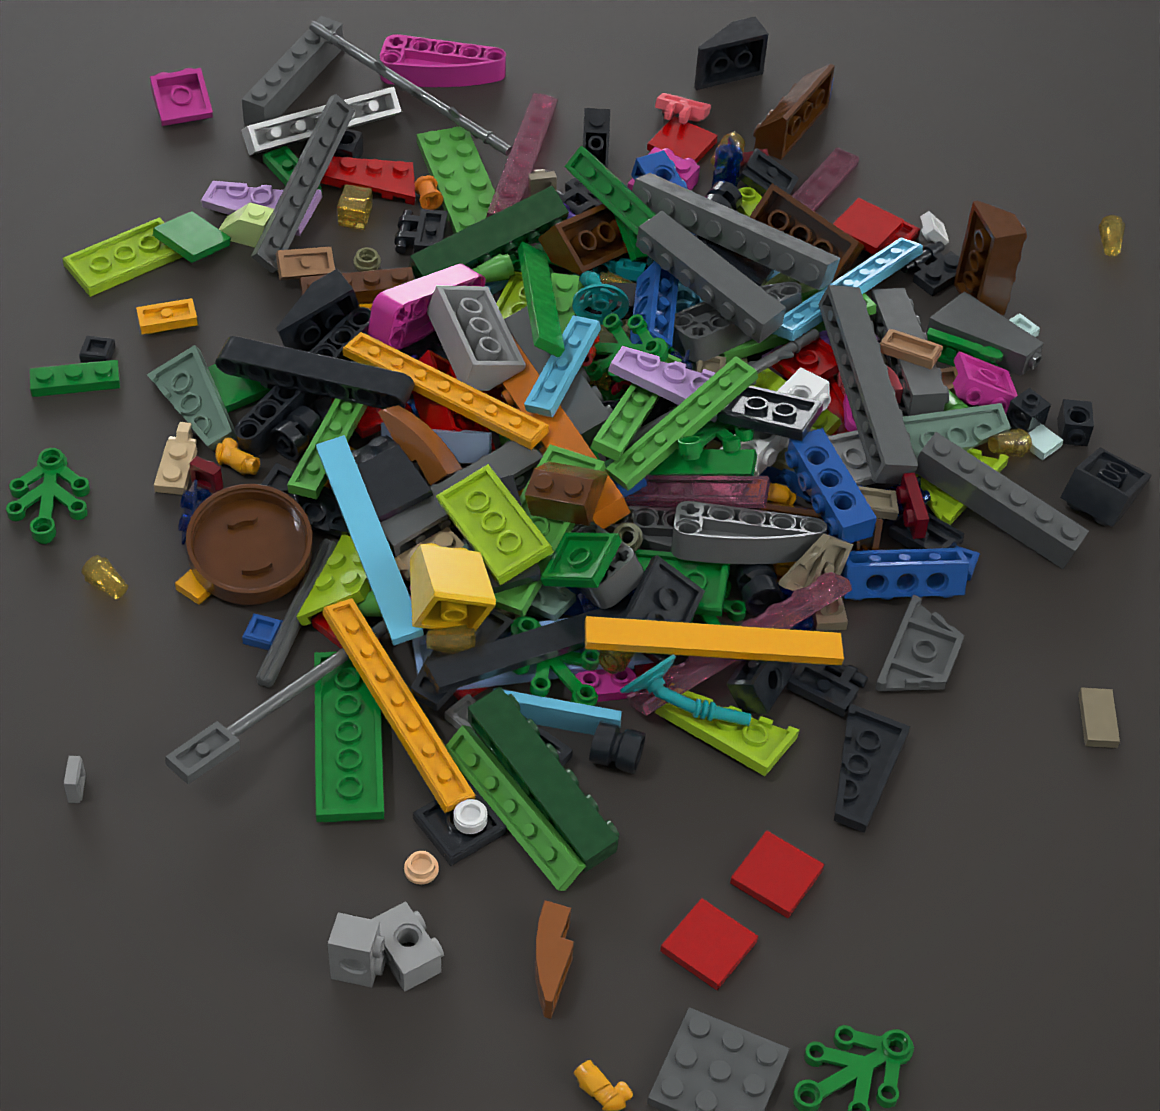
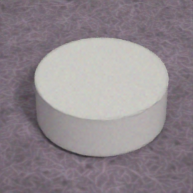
(470, 816)

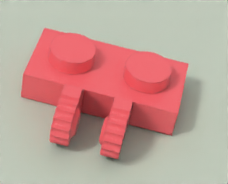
(686, 108)

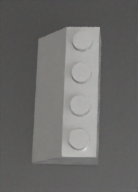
(474, 336)

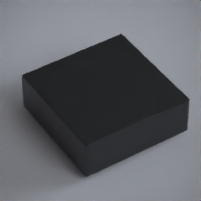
(97, 349)

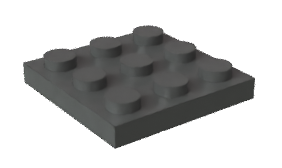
(717, 1068)

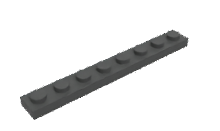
(303, 182)

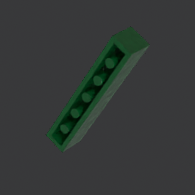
(493, 235)
(542, 777)

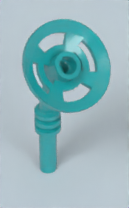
(599, 299)
(653, 682)

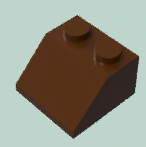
(565, 492)

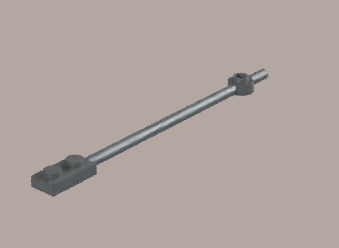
(218, 742)

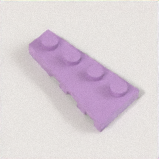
(231, 196)
(664, 379)

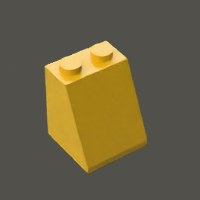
(449, 587)

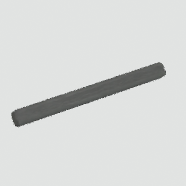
(290, 626)

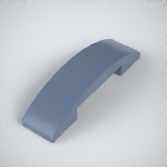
(466, 445)

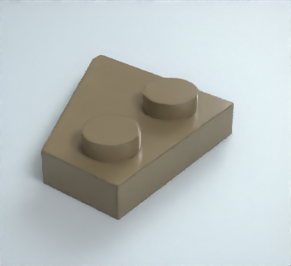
(824, 556)

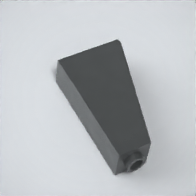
(982, 325)

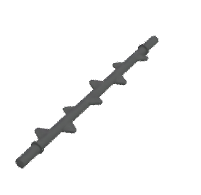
(405, 85)
(784, 352)

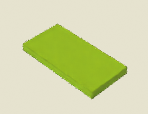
(119, 258)
(494, 524)

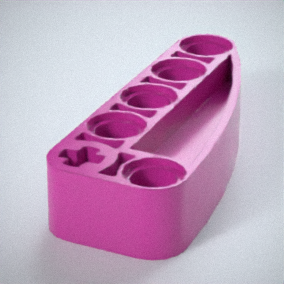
(442, 62)
(400, 312)

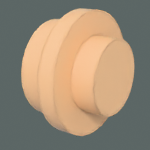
(421, 868)

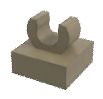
(541, 180)
(831, 617)

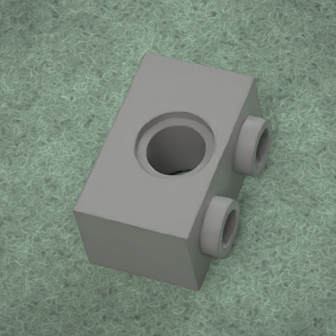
(356, 950)
(413, 963)

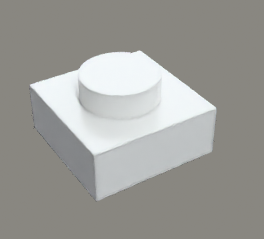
(933, 229)

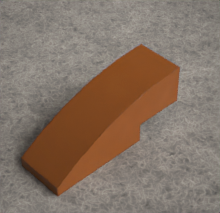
(420, 444)
(552, 954)

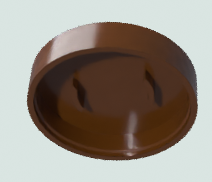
(249, 544)

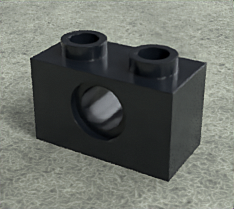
(758, 684)

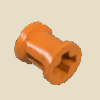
(429, 195)

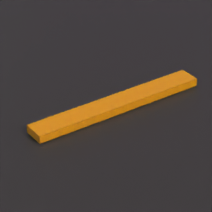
(450, 391)
(713, 640)
(398, 705)

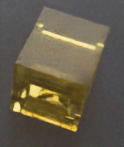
(354, 207)

